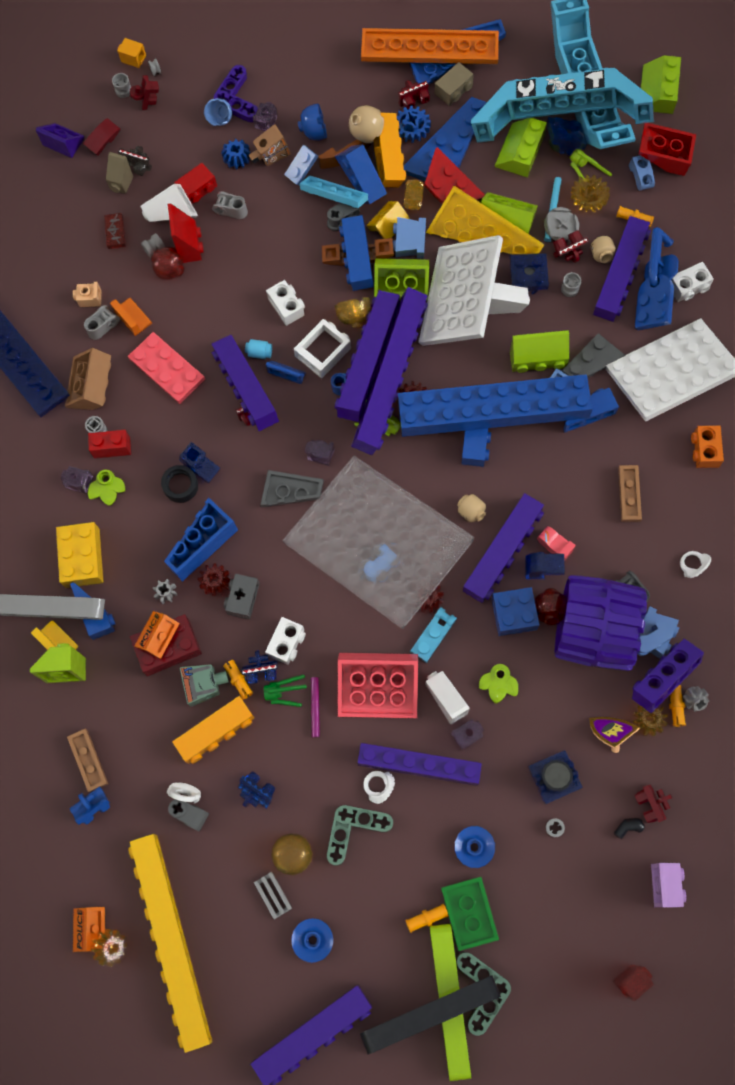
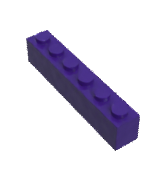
(621, 268)
(245, 383)
(503, 548)
(419, 764)
(312, 1035)

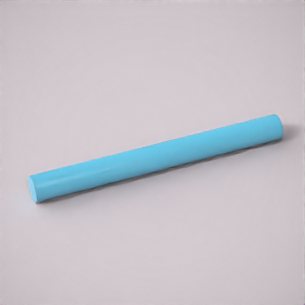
(554, 200)

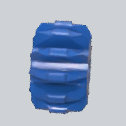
(236, 153)

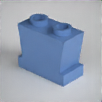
(409, 237)
(651, 619)

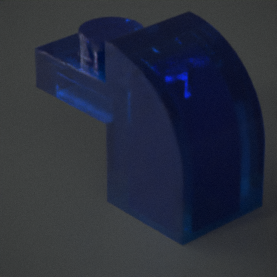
(198, 462)
(542, 564)

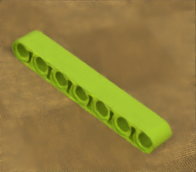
(447, 983)

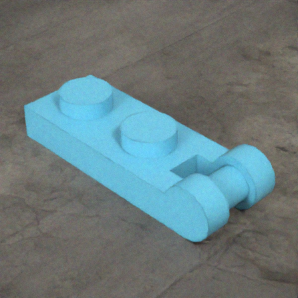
(433, 635)

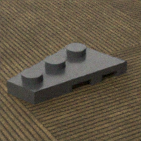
(593, 358)
(290, 488)

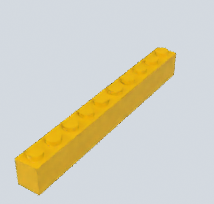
(170, 943)

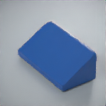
(285, 371)

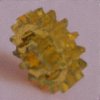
(592, 193)

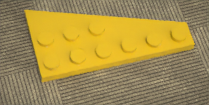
(468, 220)

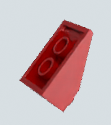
(667, 148)
(185, 235)

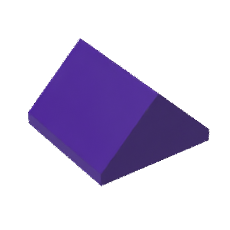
(60, 139)

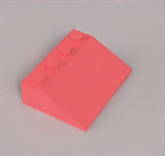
(377, 685)

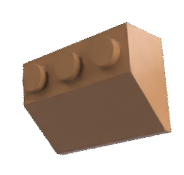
(88, 380)

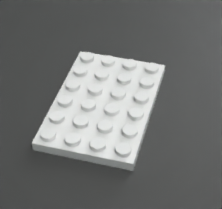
(461, 291)
(673, 369)

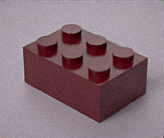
(180, 649)

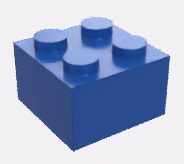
(515, 611)

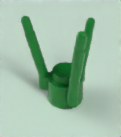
(274, 691)

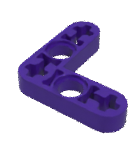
(230, 94)

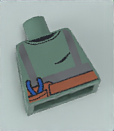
(201, 683)

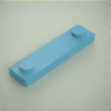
(334, 191)

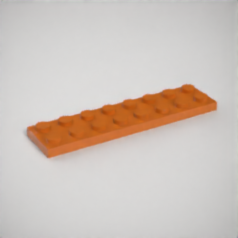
(429, 46)

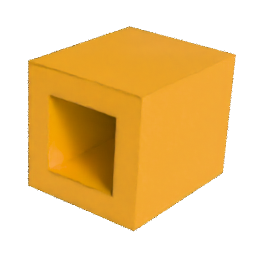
(131, 52)

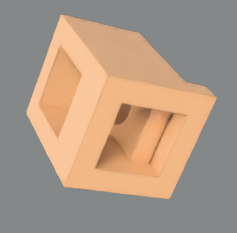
(87, 295)

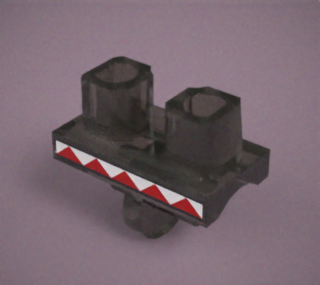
(137, 159)

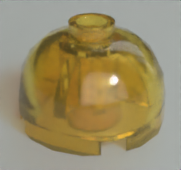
(353, 312)
(291, 854)

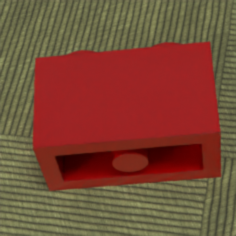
(197, 183)
(109, 444)

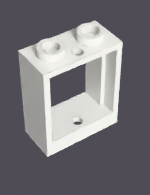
(313, 363)

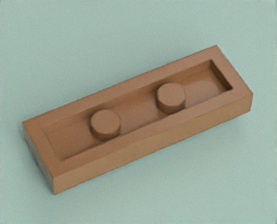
(629, 493)
(87, 760)

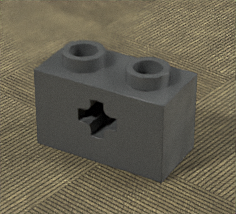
(243, 607)

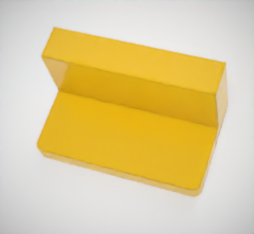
(385, 219)
(52, 635)

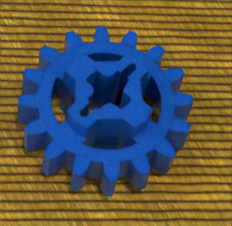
(412, 124)

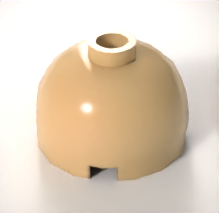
(366, 123)

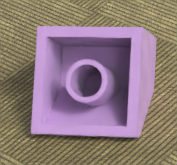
(667, 885)

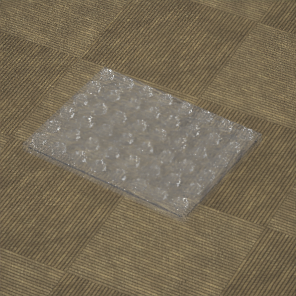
(378, 541)

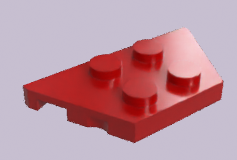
(444, 175)

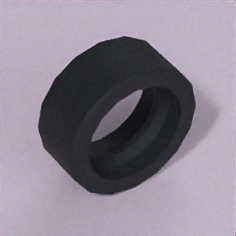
(176, 470)

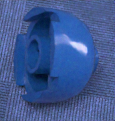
(312, 123)

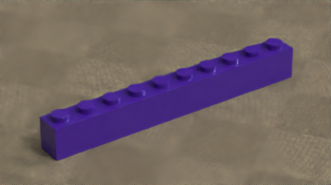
(389, 372)

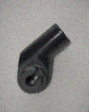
(630, 824)

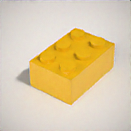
(79, 554)

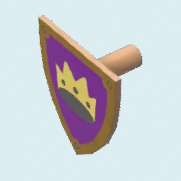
(612, 731)

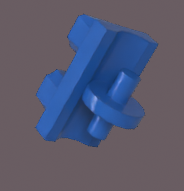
(89, 805)

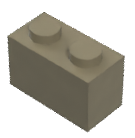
(454, 84)

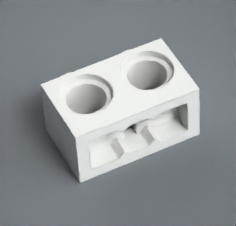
(688, 279)
(282, 304)
(280, 639)

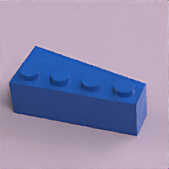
(200, 540)

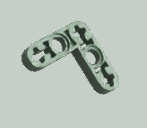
(346, 826)
(497, 978)

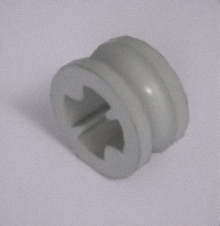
(154, 66)
(558, 833)

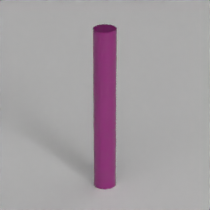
(315, 707)

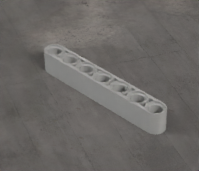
(52, 606)

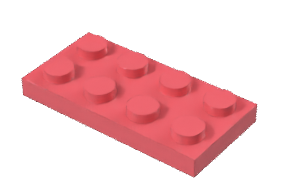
(166, 367)

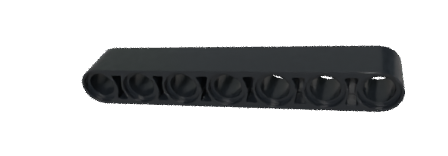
(430, 1015)

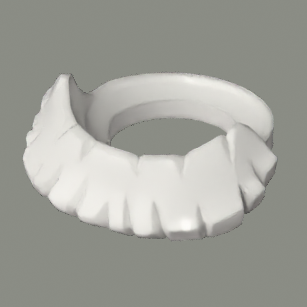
(705, 560)
(176, 789)
(378, 797)

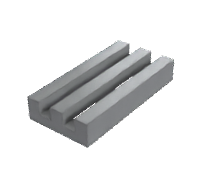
(264, 880)

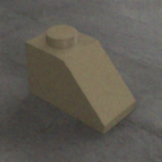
(118, 173)

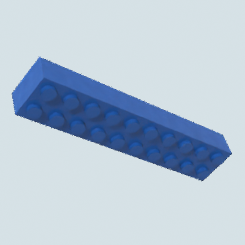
(494, 405)

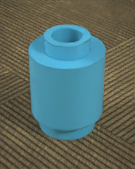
(258, 349)

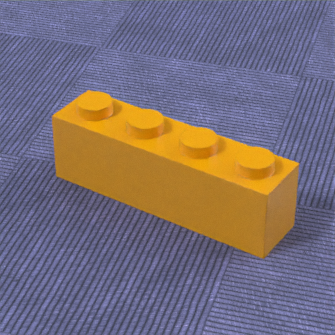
(388, 153)
(213, 730)

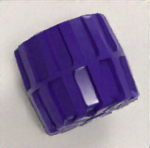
(601, 623)

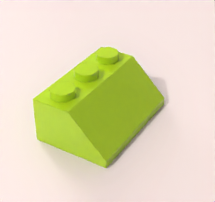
(661, 82)
(521, 146)
(513, 210)
(398, 274)
(539, 351)
(60, 665)

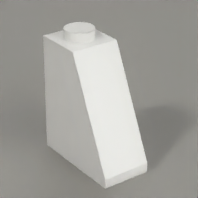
(157, 208)
(508, 299)
(447, 697)

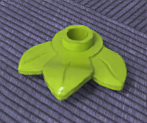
(106, 490)
(499, 686)

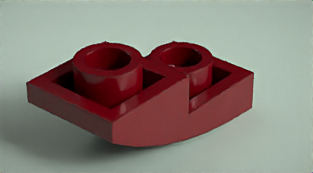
(102, 134)

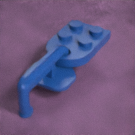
(657, 290)

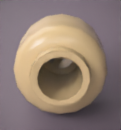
(603, 249)
(471, 508)

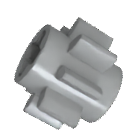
(167, 595)
(696, 698)

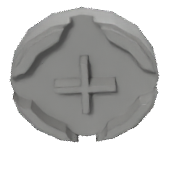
(560, 223)

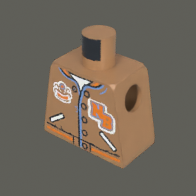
(270, 147)

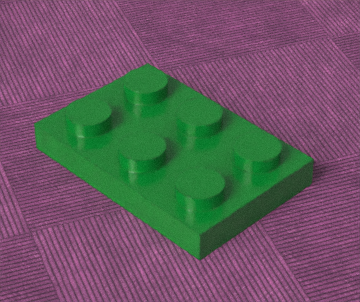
(469, 914)

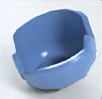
(218, 112)

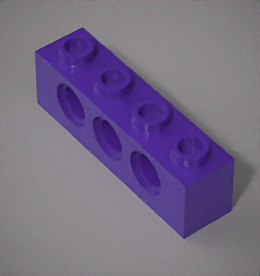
(650, 697)

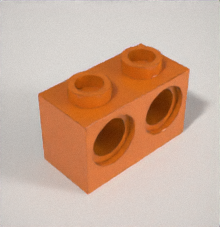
(712, 447)

